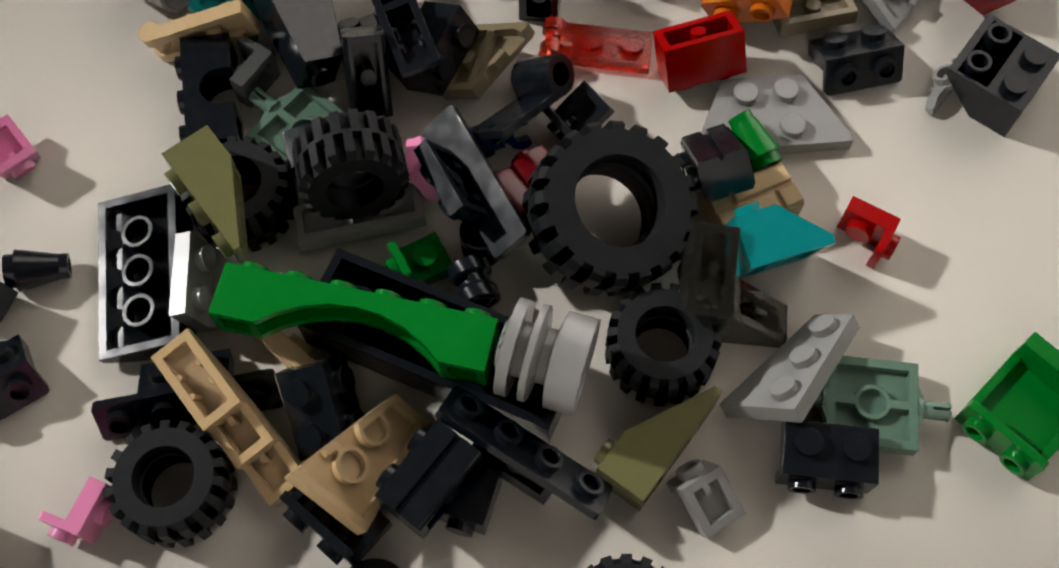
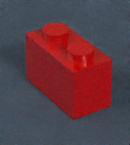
(700, 51)

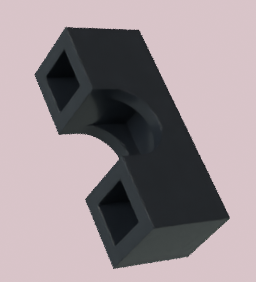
(205, 71)

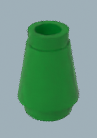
(756, 140)

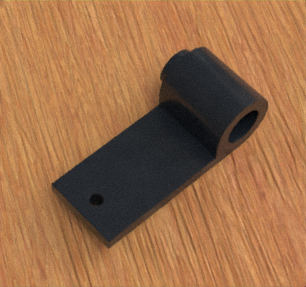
(537, 86)

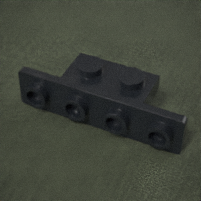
(468, 183)
(158, 401)
(522, 456)

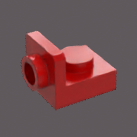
(871, 225)

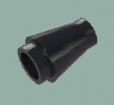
(33, 268)

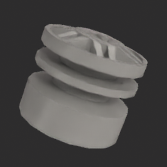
(545, 356)

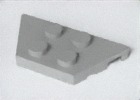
(786, 109)

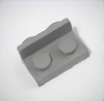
(194, 280)

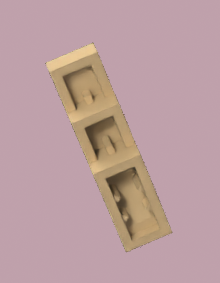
(228, 414)

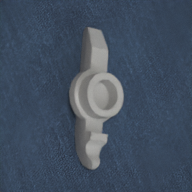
(941, 90)

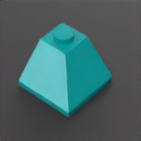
(774, 238)

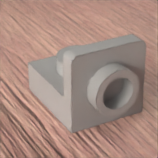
(706, 496)

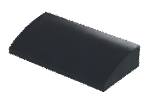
(136, 273)

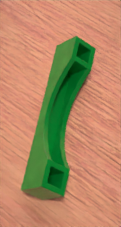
(264, 302)

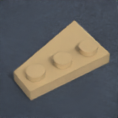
(346, 469)

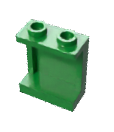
(1019, 409)

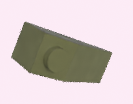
(651, 448)

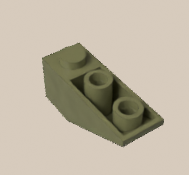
(215, 185)

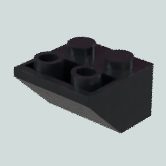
(999, 73)

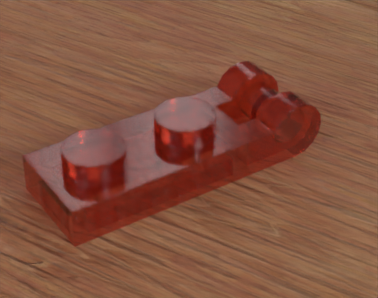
(598, 45)

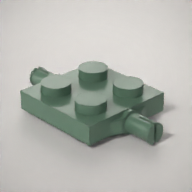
(287, 113)
(880, 397)

